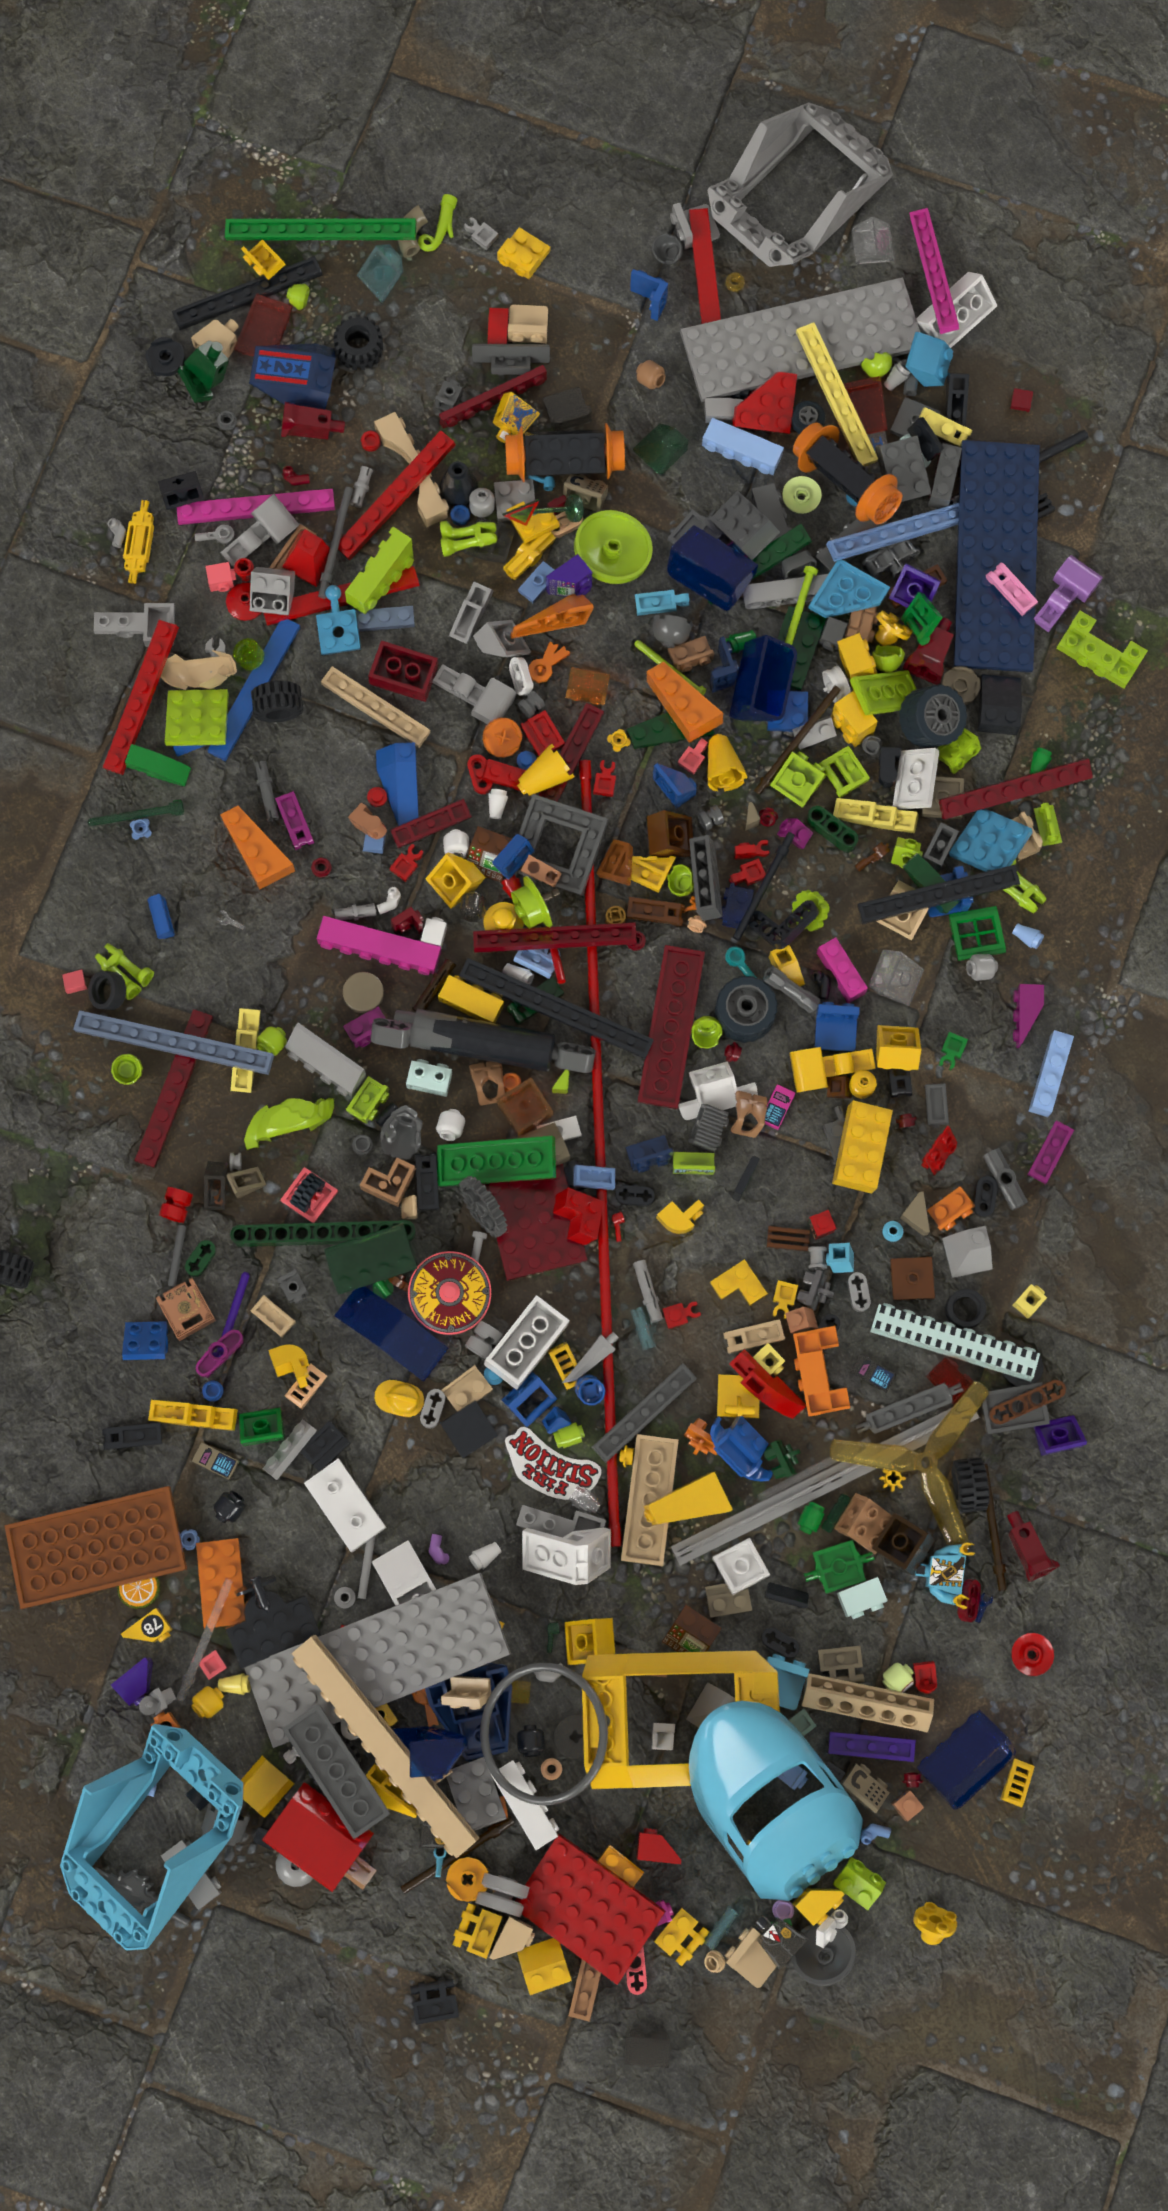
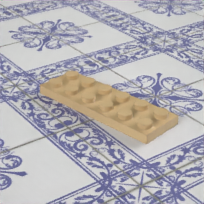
(650, 1480)

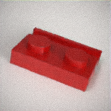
(542, 733)

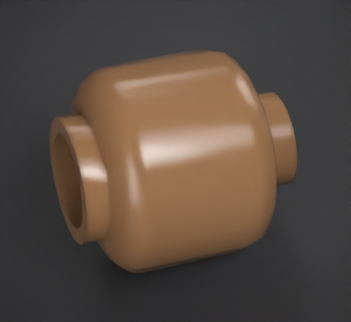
(650, 374)

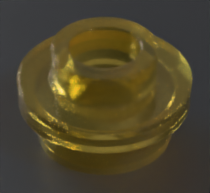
(737, 278)

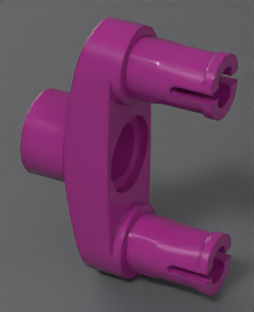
(209, 1363)

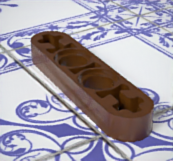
(1028, 1405)

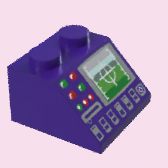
(570, 578)

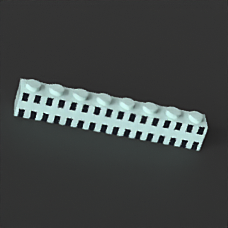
(955, 1342)

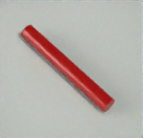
(557, 965)

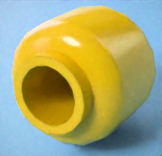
(860, 1090)
(207, 1702)

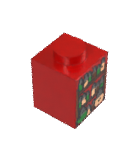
(821, 1224)

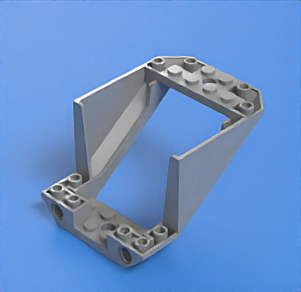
(766, 149)

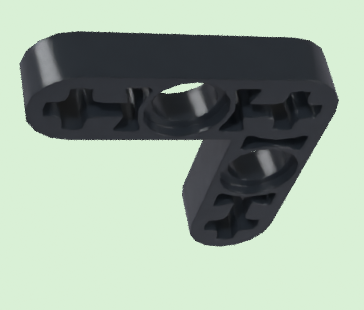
(783, 930)

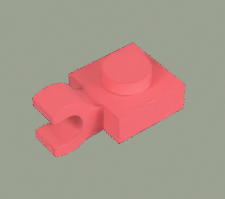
(693, 758)

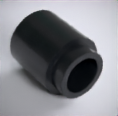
(569, 1174)

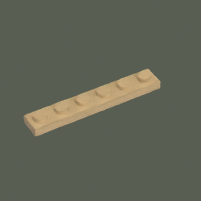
(375, 707)

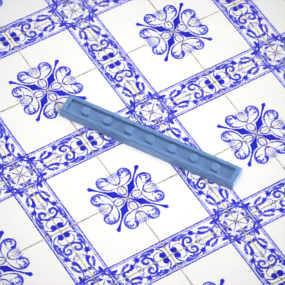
(893, 532)

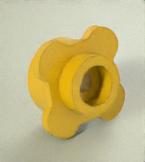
(619, 734)
(626, 1456)

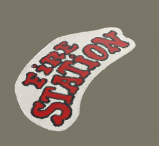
(546, 1469)

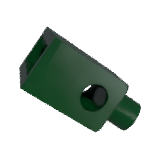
(208, 363)

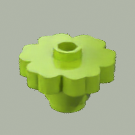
(819, 901)

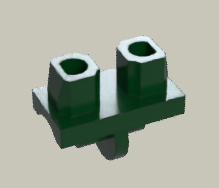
(778, 1451)

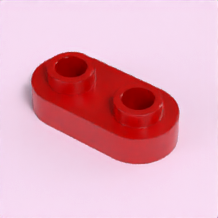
(477, 774)

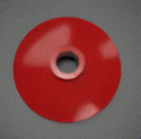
(238, 608)
(1043, 1654)

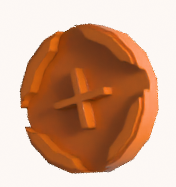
(502, 737)

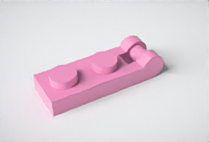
(1012, 589)

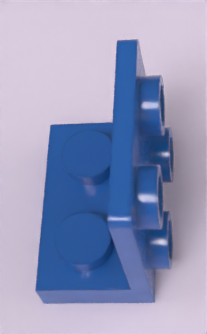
(652, 288)

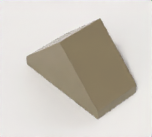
(246, 1181)
(916, 1215)

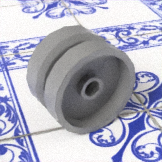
(503, 1891)

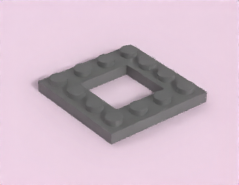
(592, 831)

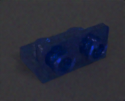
(737, 903)

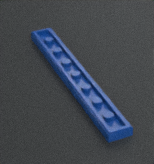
(242, 707)

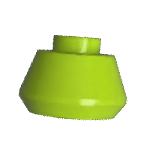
(298, 295)

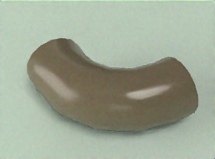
(411, 247)

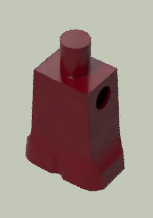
(308, 422)
(929, 658)
(1029, 1549)

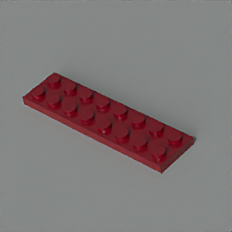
(671, 1027)

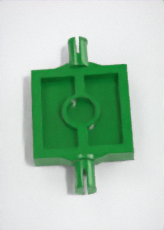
(839, 1566)

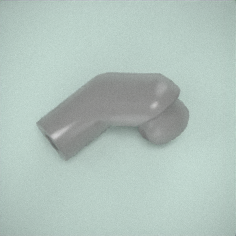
(118, 530)
(547, 1676)

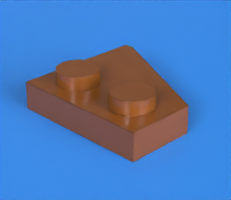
(617, 863)

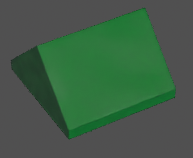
(261, 1427)

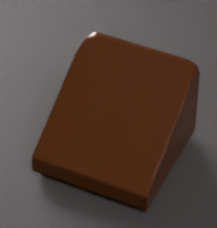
(838, 1087)

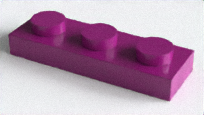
(1050, 1152)

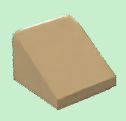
(409, 1208)

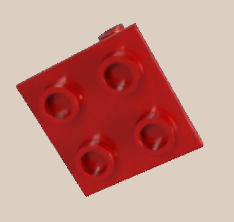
(943, 1147)

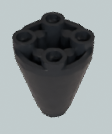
(458, 484)

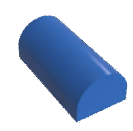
(161, 916)

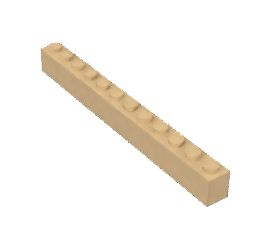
(385, 1746)

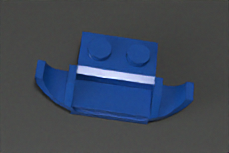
(741, 1448)

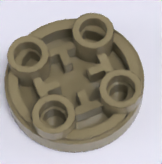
(363, 992)

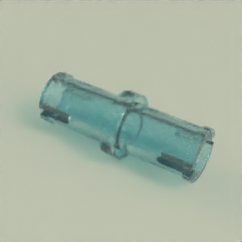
(642, 1328)
(721, 1928)

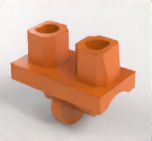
(699, 1438)

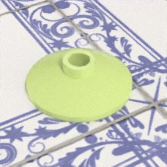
(804, 487)

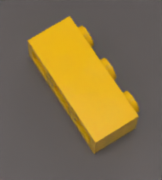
(471, 999)

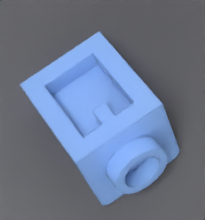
(794, 1777)

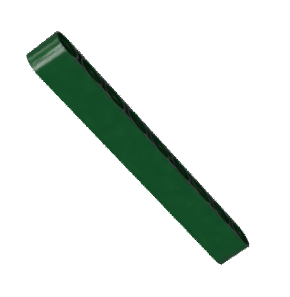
(313, 1229)

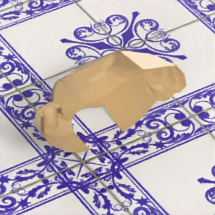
(197, 672)

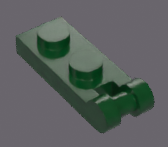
(549, 986)

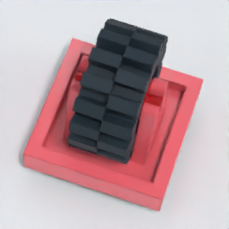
(309, 1195)

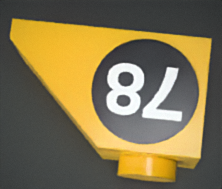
(149, 1628)

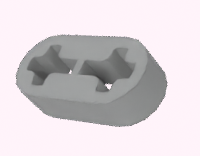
(864, 1291)
(428, 1407)

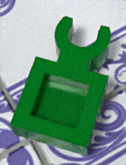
(952, 1047)

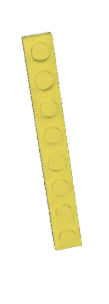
(836, 394)

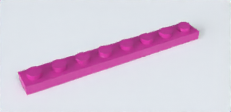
(934, 271)
(243, 506)

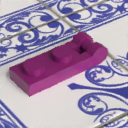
(294, 819)

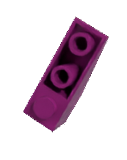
(1029, 1002)

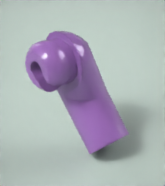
(436, 1552)

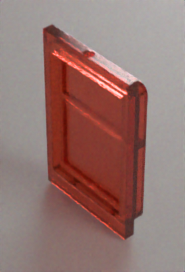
(263, 324)
(869, 403)

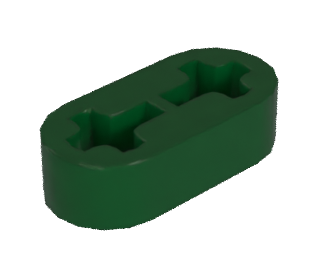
(196, 1255)

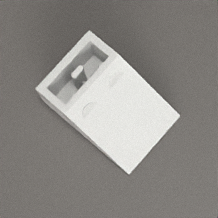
(403, 1574)

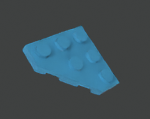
(847, 591)

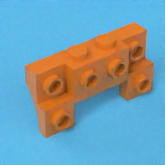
(814, 1373)

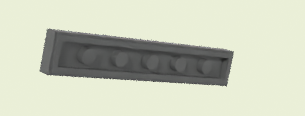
(644, 1412)

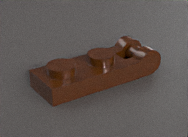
(655, 911)

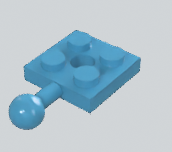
(328, 622)

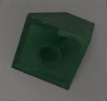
(662, 447)

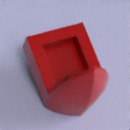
(925, 1676)

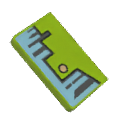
(693, 1163)

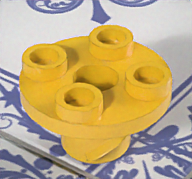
(890, 629)
(501, 917)
(934, 1923)

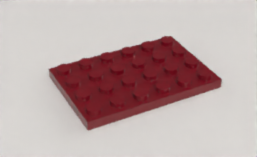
(535, 1235)

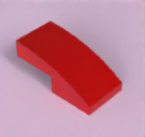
(498, 325)

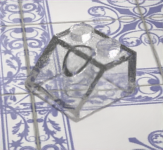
(896, 976)

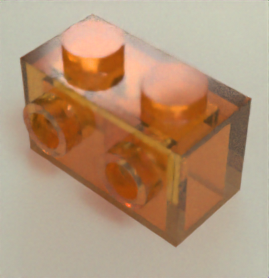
(587, 686)

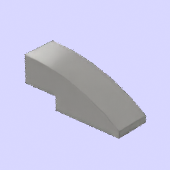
(720, 409)
(471, 612)

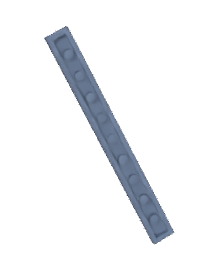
(174, 1042)

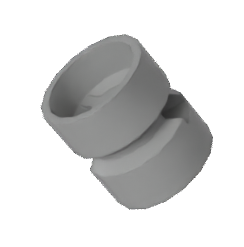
(484, 1339)

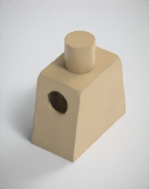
(218, 332)

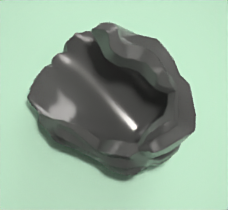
(401, 1133)

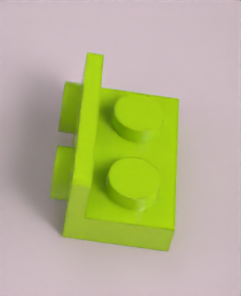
(959, 751)

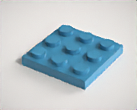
(990, 841)

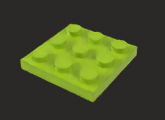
(196, 717)

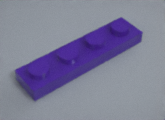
(871, 1746)

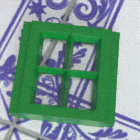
(975, 915)

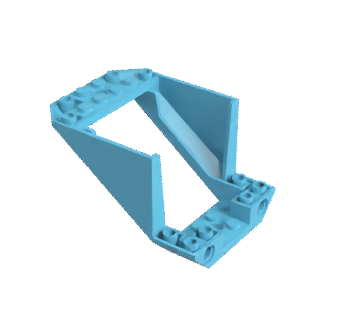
(111, 1802)

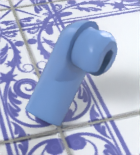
(873, 1831)

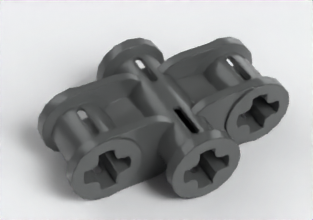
(890, 559)

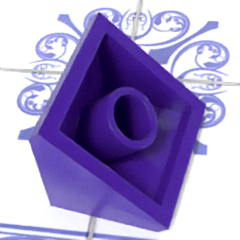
(910, 583)
(1059, 1435)

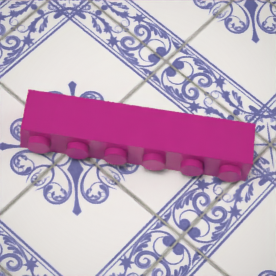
(378, 945)

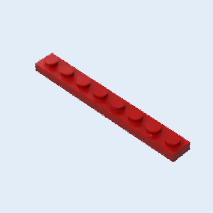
(395, 494)
(141, 696)

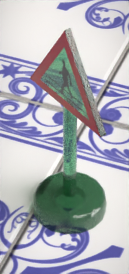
(573, 510)

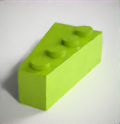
(381, 571)

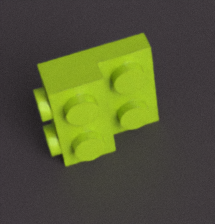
(799, 778)

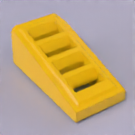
(552, 1352)
(1022, 1794)

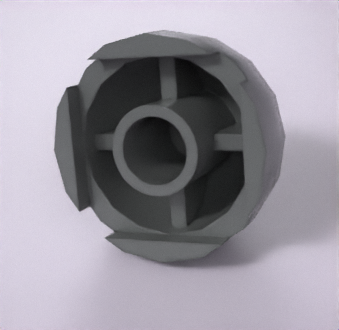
(671, 630)

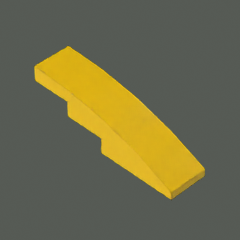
(192, 1415)

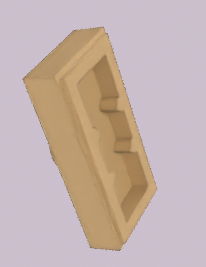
(273, 1316)

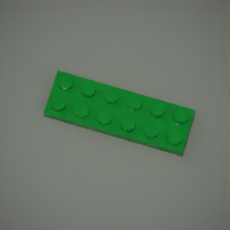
(497, 1160)

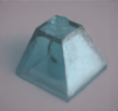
(381, 270)

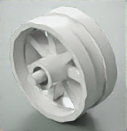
(836, 677)

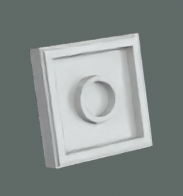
(741, 1566)

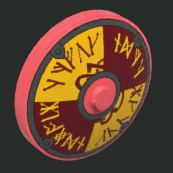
(449, 1293)

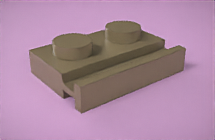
(722, 1602)

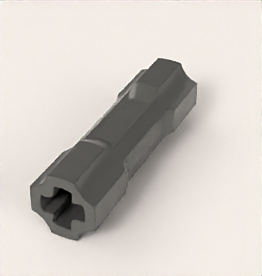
(780, 981)

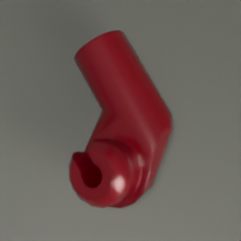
(294, 479)

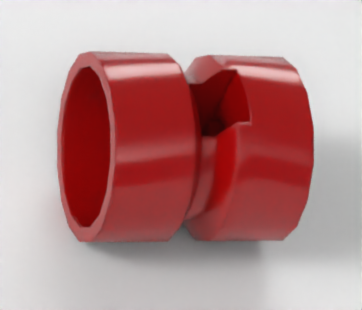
(175, 1205)

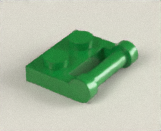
(926, 615)

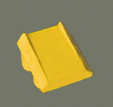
(264, 1786)

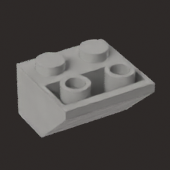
(271, 590)

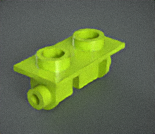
(1047, 824)

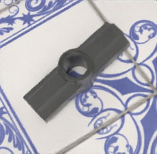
(1010, 1191)

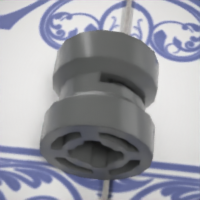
(531, 704)
(710, 817)

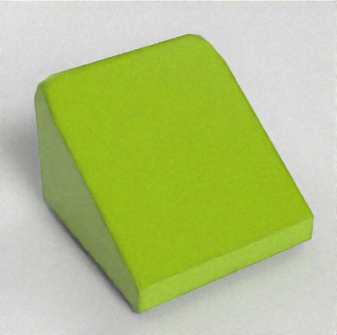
(562, 1083)

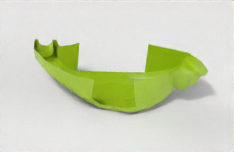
(286, 1118)

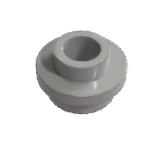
(337, 1597)

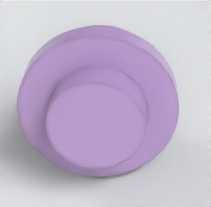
(783, 1909)

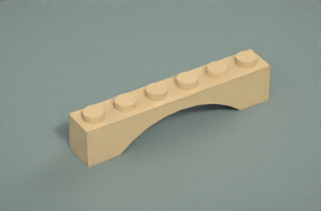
(393, 436)

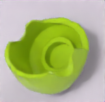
(888, 657)

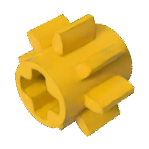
(889, 1483)

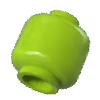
(271, 1040)

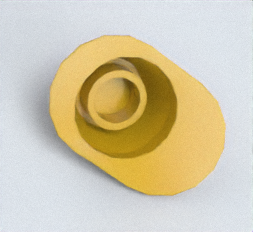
(399, 1398)

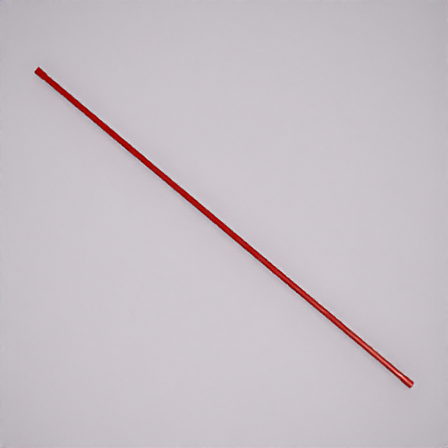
(599, 1141)

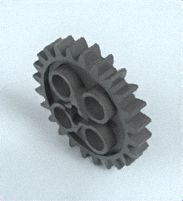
(483, 1206)

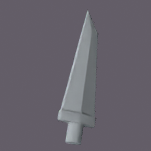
(597, 1352)

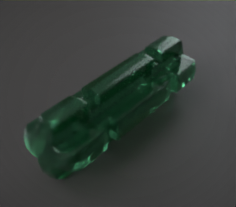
(836, 1513)

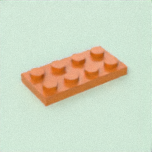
(215, 1563)

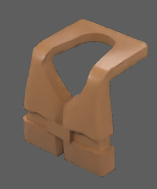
(481, 1073)
(749, 1104)

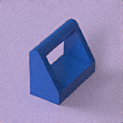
(516, 1397)

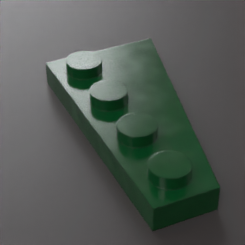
(657, 731)

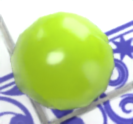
(878, 365)
(681, 880)
(706, 1032)
(126, 1069)

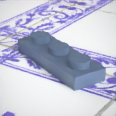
(386, 618)

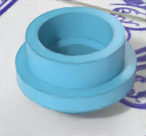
(890, 1237)

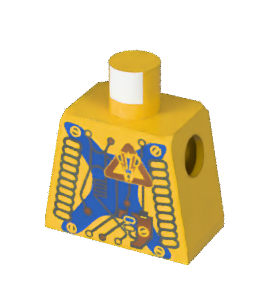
(512, 414)

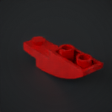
(766, 1388)

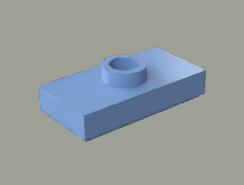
(535, 583)
(594, 1177)

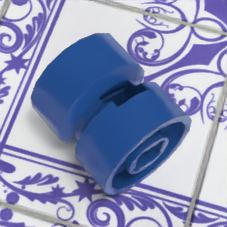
(589, 1389)

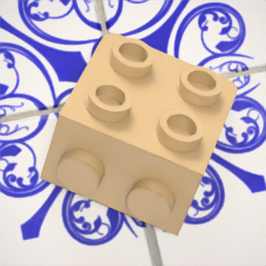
(528, 324)
(750, 1958)

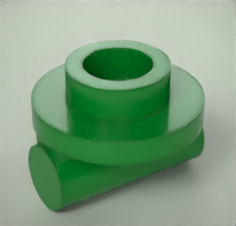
(383, 1288)

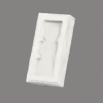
(568, 1127)

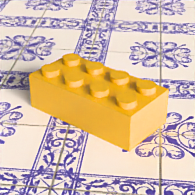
(862, 1147)

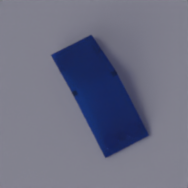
(392, 1331)

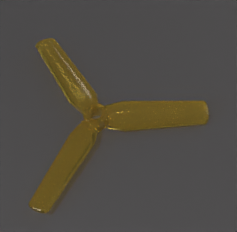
(903, 1459)

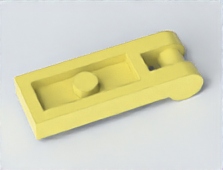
(944, 427)

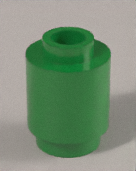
(811, 1518)

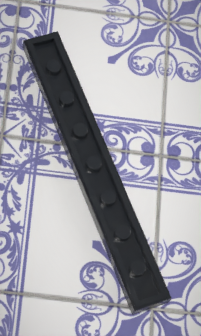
(245, 293)
(938, 894)

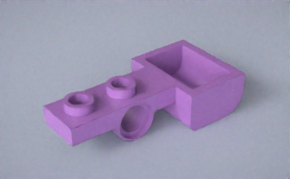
(1074, 581)

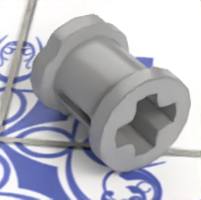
(817, 1258)

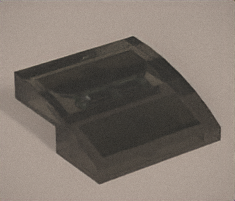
(497, 551)

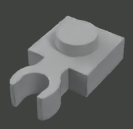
(483, 234)

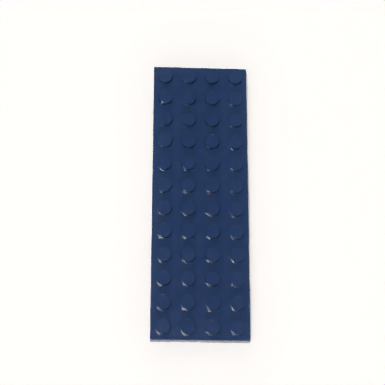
(994, 528)

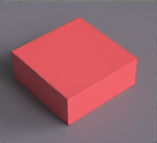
(212, 1665)

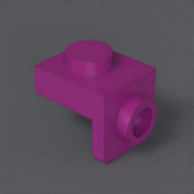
(801, 832)

